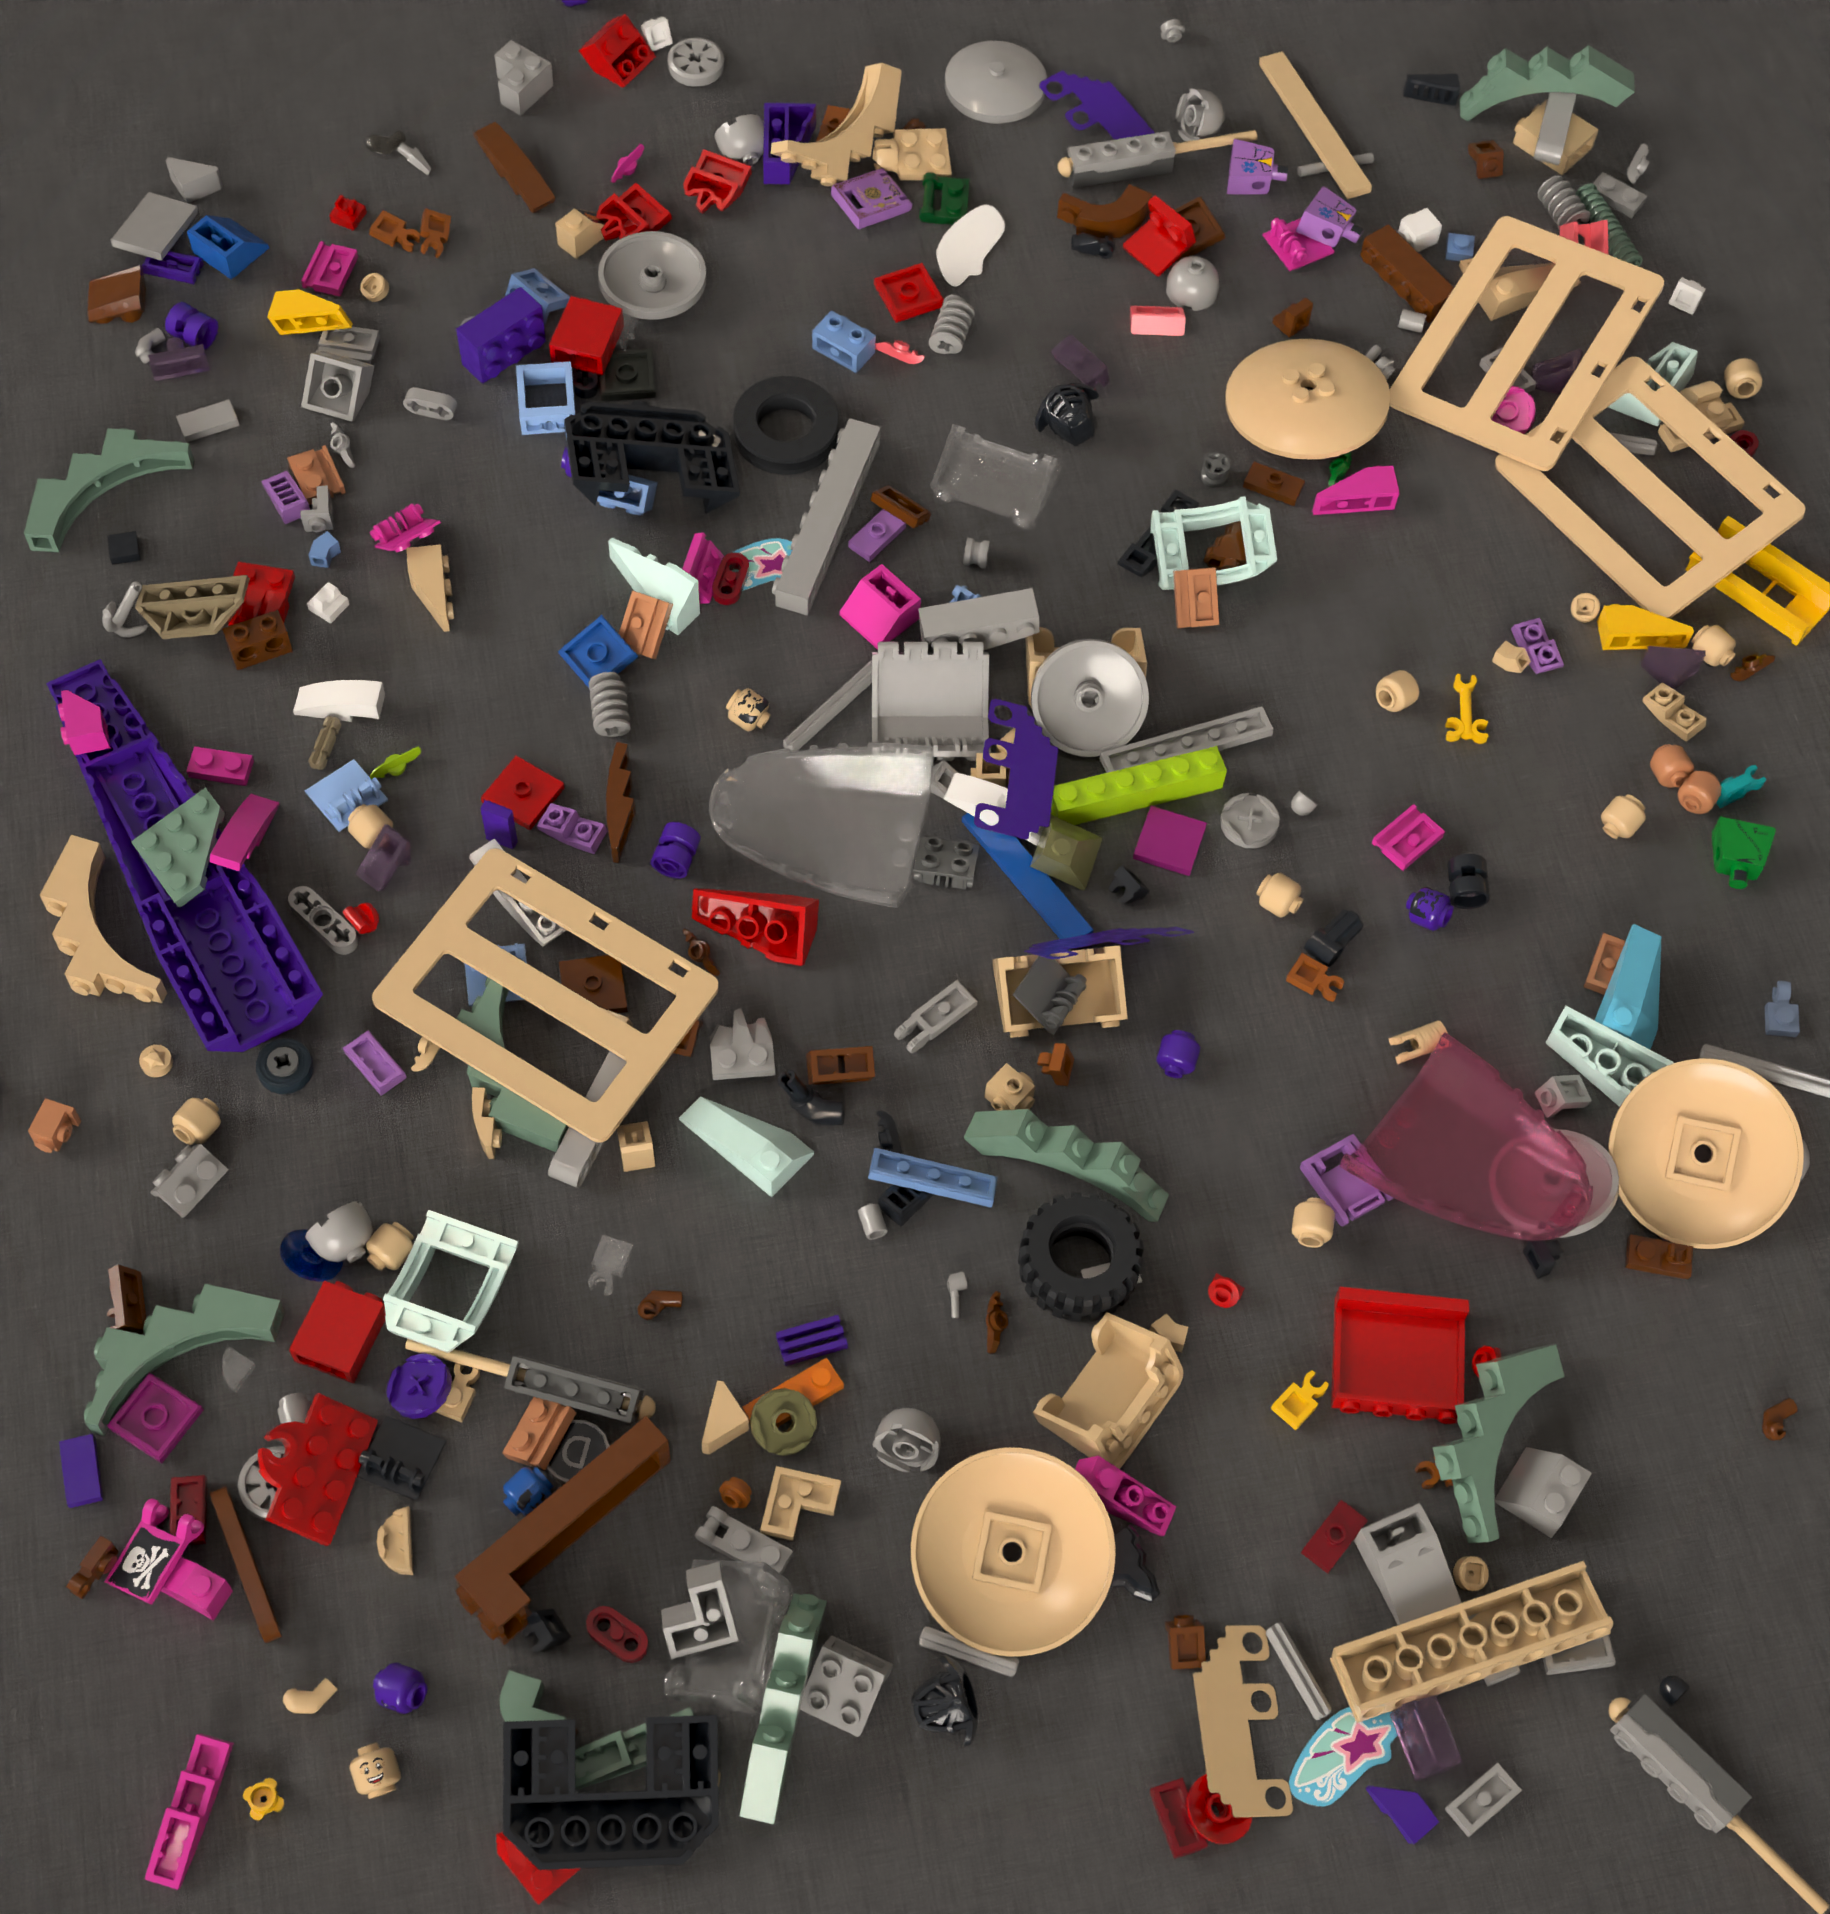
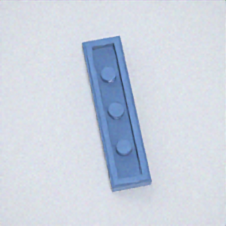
(932, 1177)

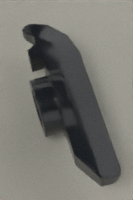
(888, 1137)

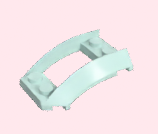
(1256, 531)
(459, 1240)

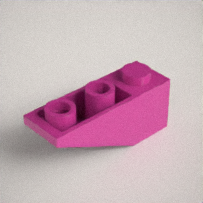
(1126, 1496)

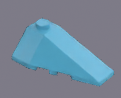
(1634, 988)

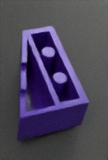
(783, 123)

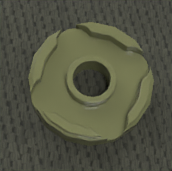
(764, 1421)

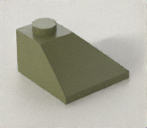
(1066, 852)

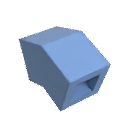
(323, 550)

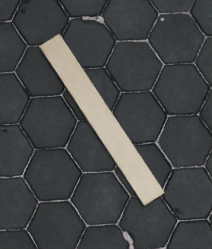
(1315, 125)

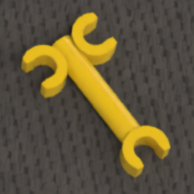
(1464, 727)

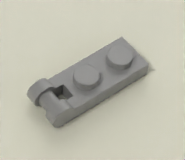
(742, 1541)

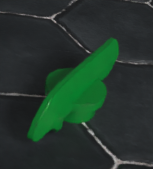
(1339, 468)

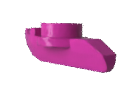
(627, 164)

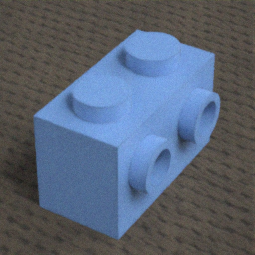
(843, 341)
(635, 501)

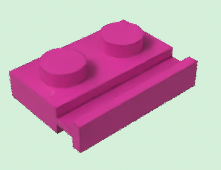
(330, 268)
(703, 563)
(1408, 837)

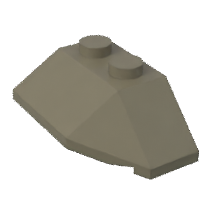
(192, 605)

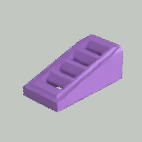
(290, 511)

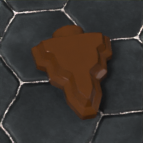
(1227, 549)

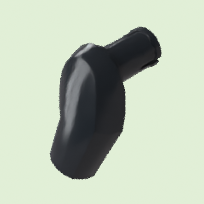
(809, 1102)

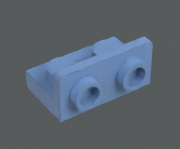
(540, 289)

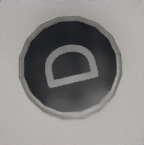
(576, 1450)

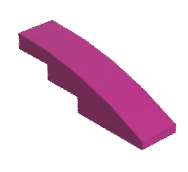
(244, 832)
(189, 1811)

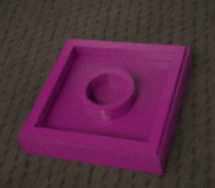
(1170, 840)
(155, 1417)

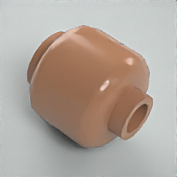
(1671, 765)
(1699, 792)

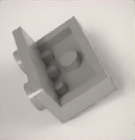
(188, 1179)

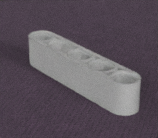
(1554, 127)
(576, 1151)

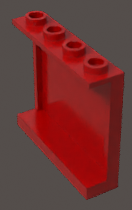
(1398, 1354)

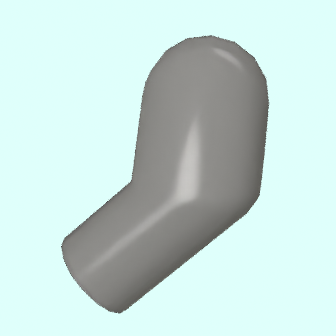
(147, 343)

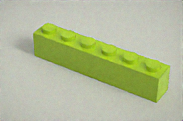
(1139, 786)

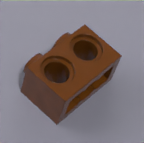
(257, 640)
(840, 1065)

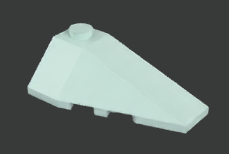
(659, 581)
(753, 1146)

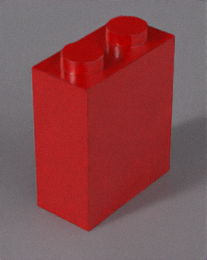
(587, 335)
(339, 1331)

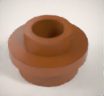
(735, 1493)

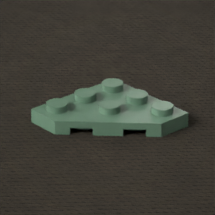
(181, 846)

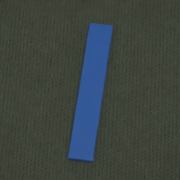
(1032, 883)

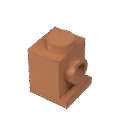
(53, 1125)

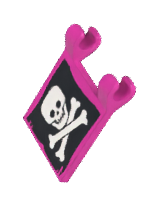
(152, 1553)

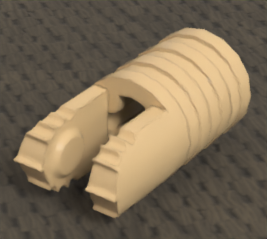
(1422, 1040)

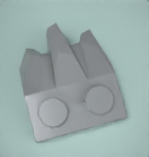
(742, 1049)

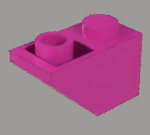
(84, 724)

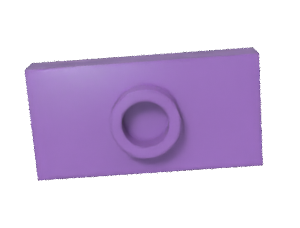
(876, 535)
(374, 1062)

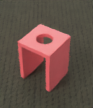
(1594, 234)

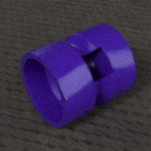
(191, 325)
(675, 850)

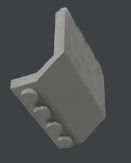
(931, 697)

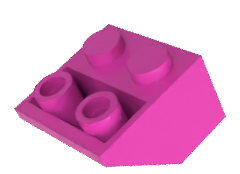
(881, 606)

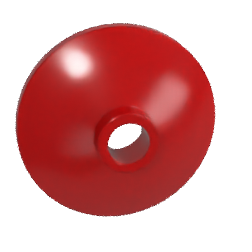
(1220, 1829)

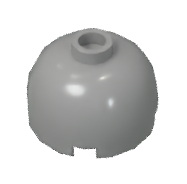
(1199, 115)
(742, 140)
(1193, 283)
(343, 1234)
(908, 1439)

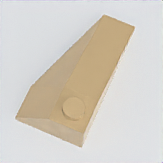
(1514, 288)

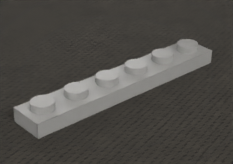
(1222, 732)

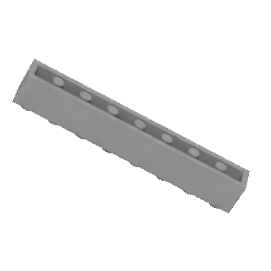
(827, 517)

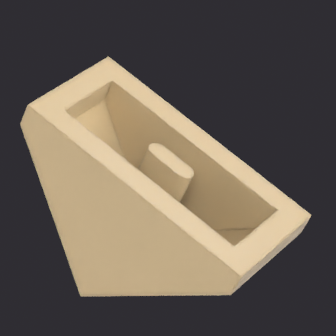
(636, 1146)
(724, 1420)

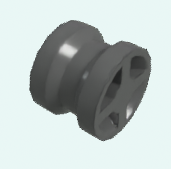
(1215, 462)

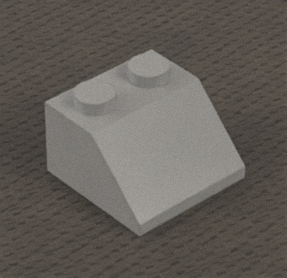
(336, 385)
(1542, 1489)

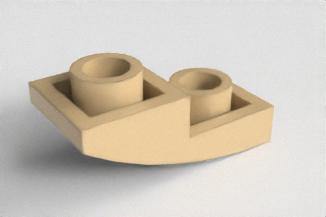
(1670, 709)
(486, 1127)

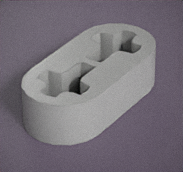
(430, 403)

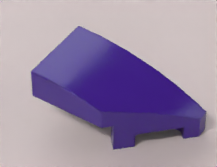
(1406, 1811)

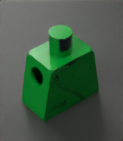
(1740, 849)

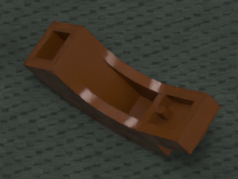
(1108, 219)

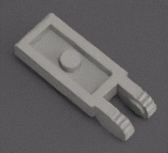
(937, 1015)

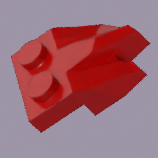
(716, 181)
(631, 214)
(266, 591)
(536, 1882)

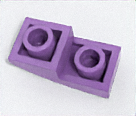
(1541, 651)
(571, 829)

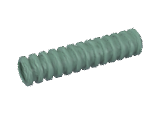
(1618, 241)

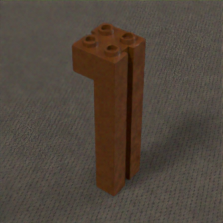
(495, 1578)

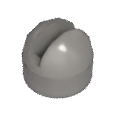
(1302, 804)

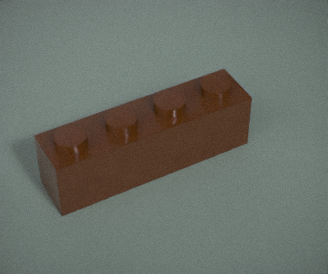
(1406, 271)

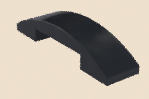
(1142, 557)

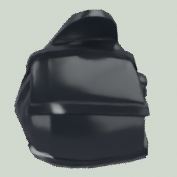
(1076, 421)
(942, 1702)

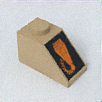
(579, 231)

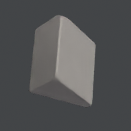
(941, 778)

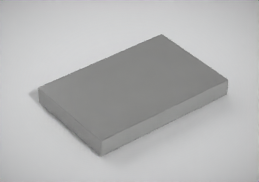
(154, 226)

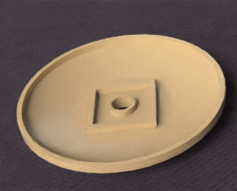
(1284, 418)
(1752, 1146)
(1063, 1544)

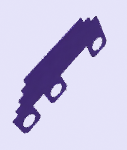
(1101, 103)
(1031, 775)
(1115, 935)

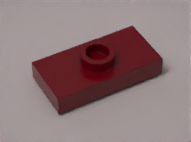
(190, 1498)
(1334, 1536)
(1171, 1807)

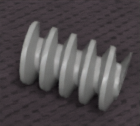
(1562, 202)
(951, 325)
(609, 705)

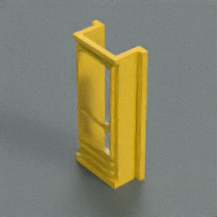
(1809, 589)

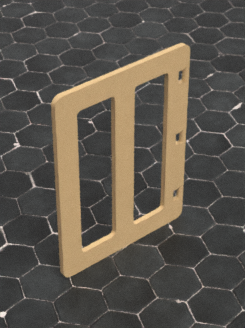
(1580, 392)
(1718, 554)
(642, 1052)

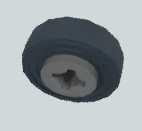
(286, 1077)

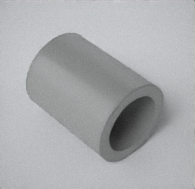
(1412, 321)
(872, 1221)

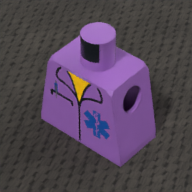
(1253, 169)
(1329, 219)

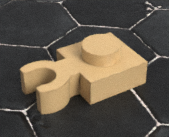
(460, 1394)

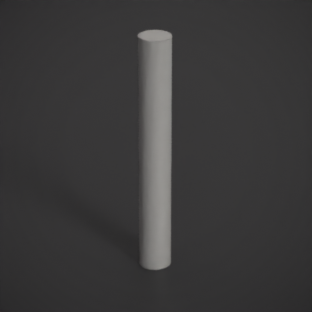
(1320, 167)

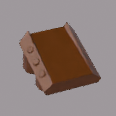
(117, 296)

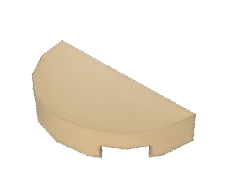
(395, 1542)

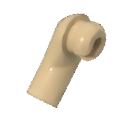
(309, 1701)

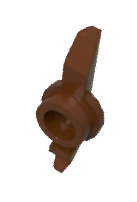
(1751, 665)
(700, 952)
(996, 1322)

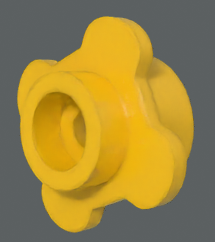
(254, 1794)

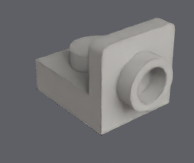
(322, 514)
(1562, 1093)

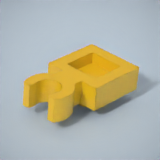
(1298, 1403)

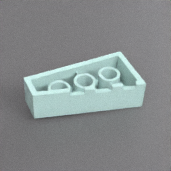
(1603, 1055)

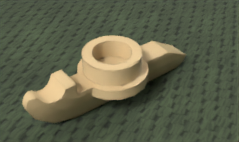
(428, 1052)

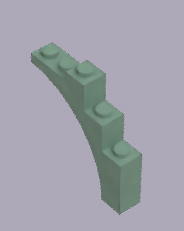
(1512, 76)
(123, 457)
(510, 1110)
(1068, 1149)
(129, 1357)
(1483, 1425)
(781, 1708)

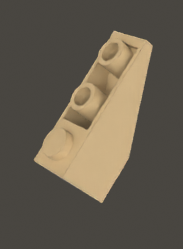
(427, 579)

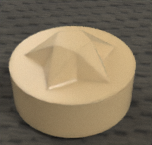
(374, 287)
(1585, 607)
(156, 1061)
(1471, 1573)

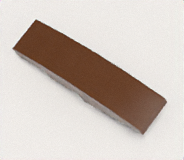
(514, 166)
(619, 804)

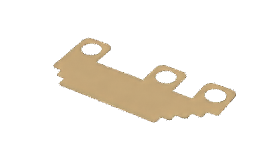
(1224, 1725)

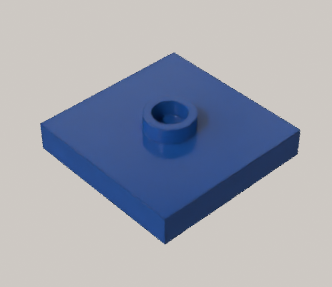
(597, 651)

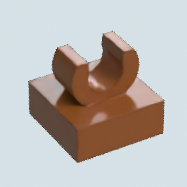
(1057, 1064)

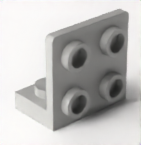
(844, 1685)

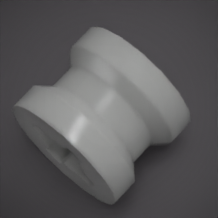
(976, 553)

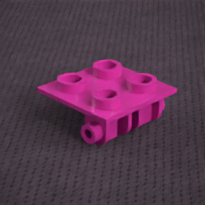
(1292, 247)
(411, 526)

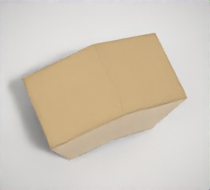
(1511, 657)
(1174, 1332)

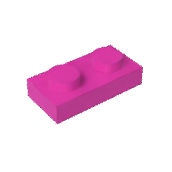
(220, 766)

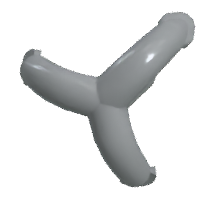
(114, 620)

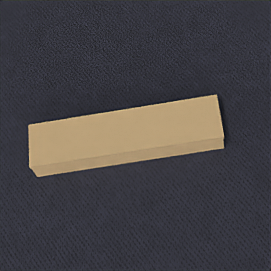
(1452, 1651)

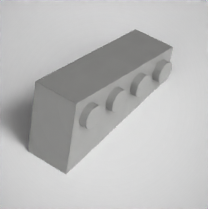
(982, 619)

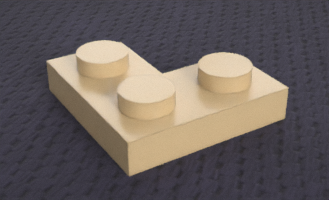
(795, 1491)

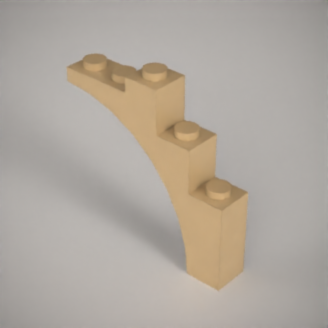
(853, 139)
(94, 963)

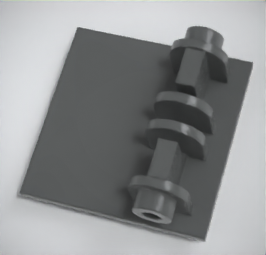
(946, 859)
(1049, 992)

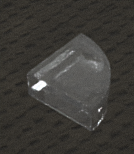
(236, 1368)

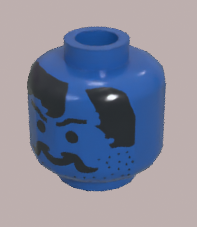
(526, 1490)

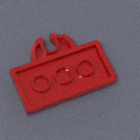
(316, 1467)

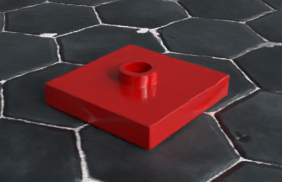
(908, 292)
(524, 791)

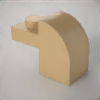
(1707, 400)

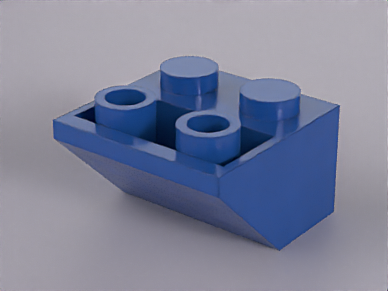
(225, 244)

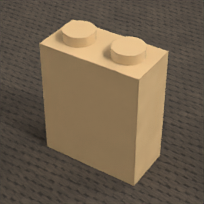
(1578, 141)

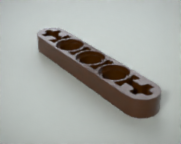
(246, 1565)

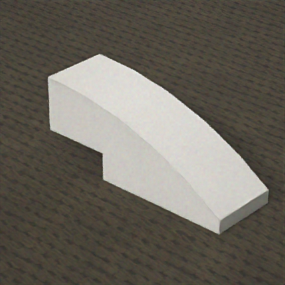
(341, 699)

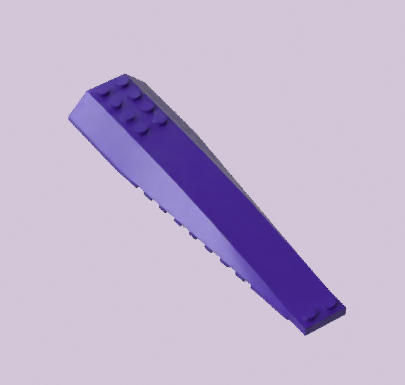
(227, 943)

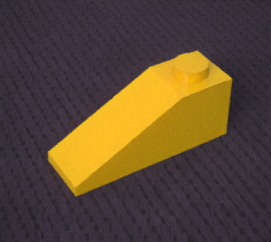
(302, 312)
(1637, 628)

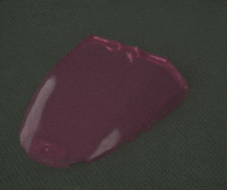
(1475, 1152)

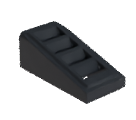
(1441, 90)
(894, 1211)

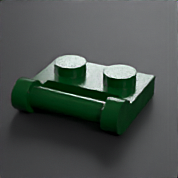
(953, 202)

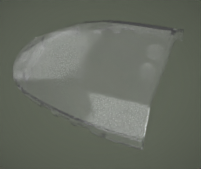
(830, 816)

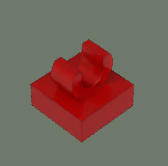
(347, 213)

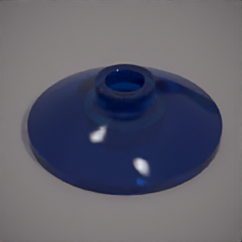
(303, 1259)

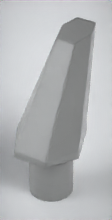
(414, 157)

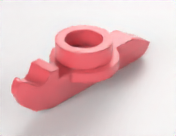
(900, 351)

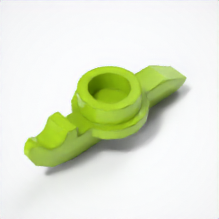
(395, 763)

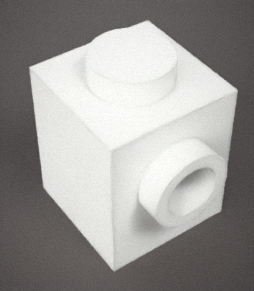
(1420, 229)

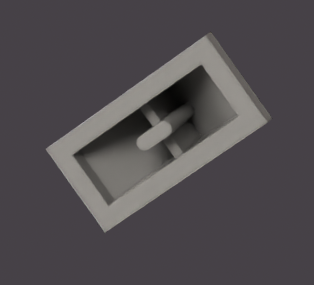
(193, 178)

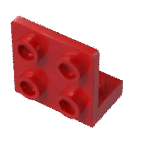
(1161, 238)

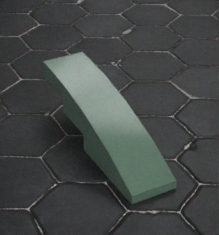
(613, 1755)

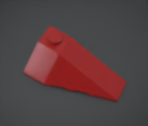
(768, 922)

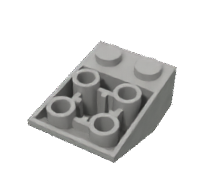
(1408, 1564)

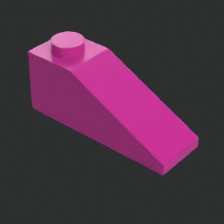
(1366, 490)
(197, 1588)

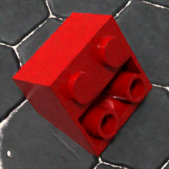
(617, 51)

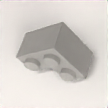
(522, 77)
(705, 1620)

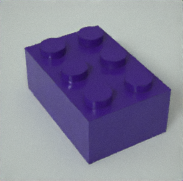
(501, 335)

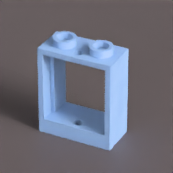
(535, 419)

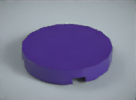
(419, 1386)

